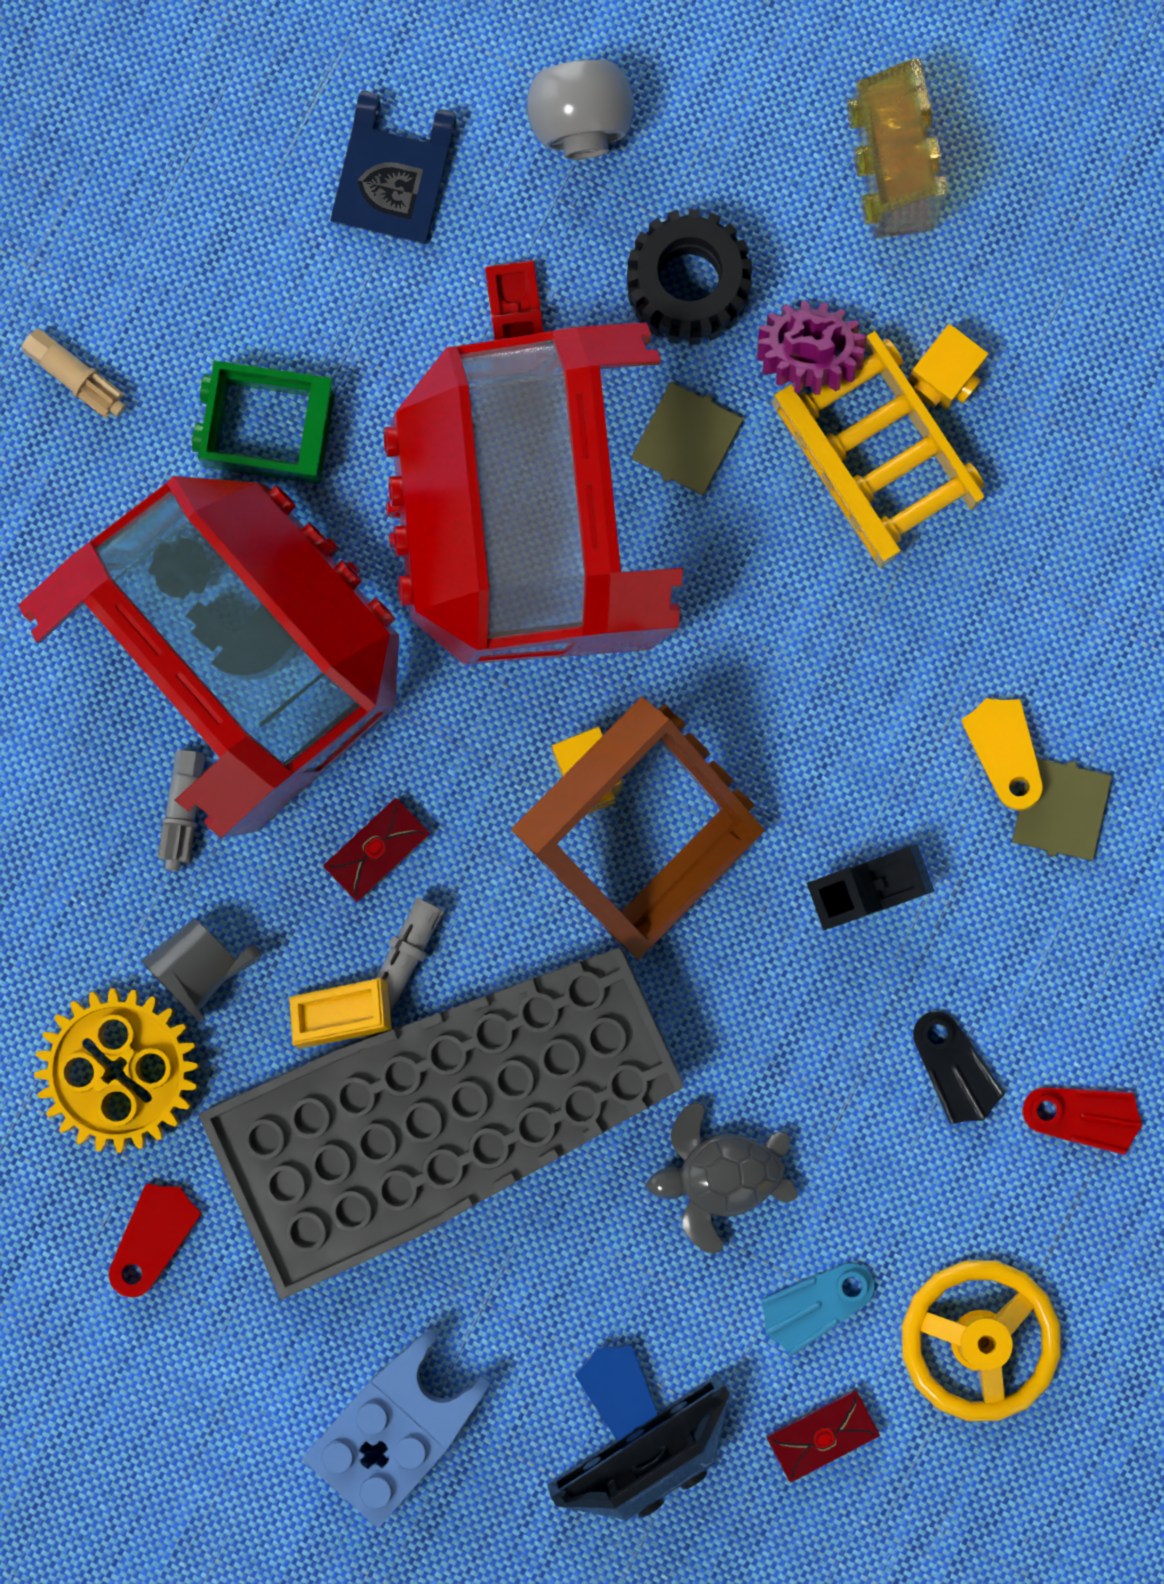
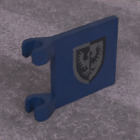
(390, 179)

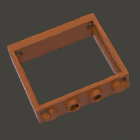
(688, 872)

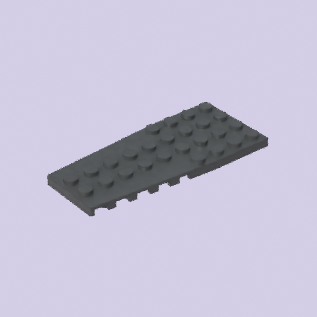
(436, 1116)

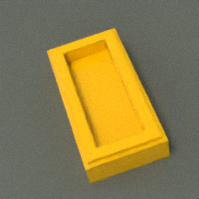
(340, 1013)

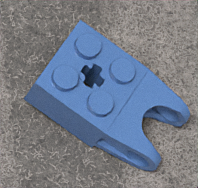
(405, 1418)

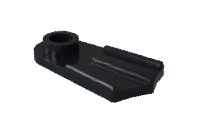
(956, 1071)

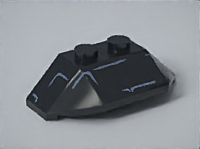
(649, 1461)

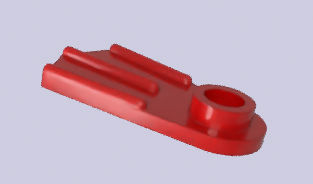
(1086, 1117)
(152, 1237)

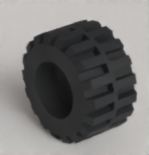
(694, 237)

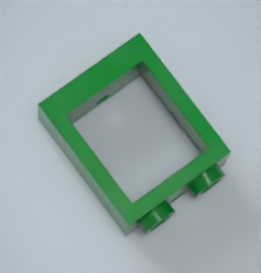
(316, 428)

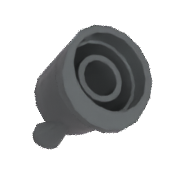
(195, 966)

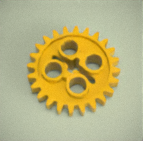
(87, 1105)

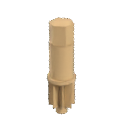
(74, 374)

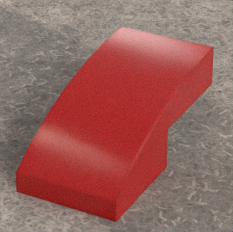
(514, 299)

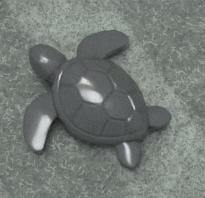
(720, 1176)

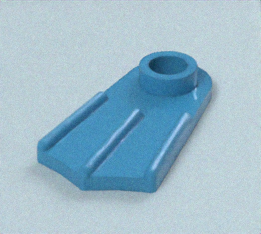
(814, 1306)

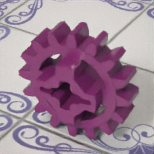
(811, 347)

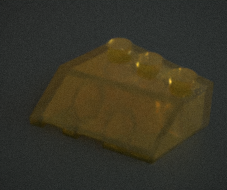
(896, 152)

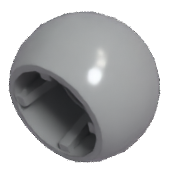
(580, 107)

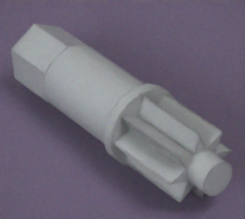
(178, 822)

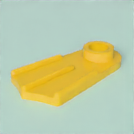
(1005, 750)

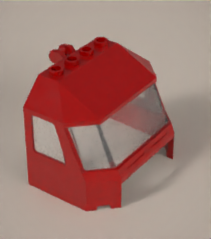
(515, 502)

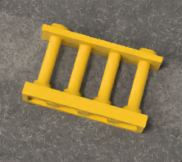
(856, 492)

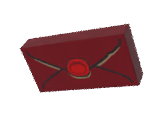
(376, 850)
(822, 1435)

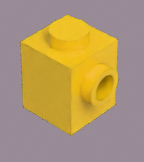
(948, 369)

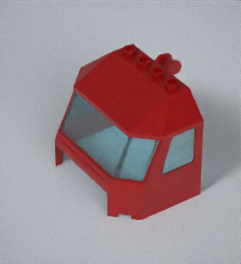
(242, 634)

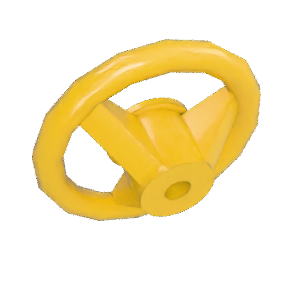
(981, 1341)

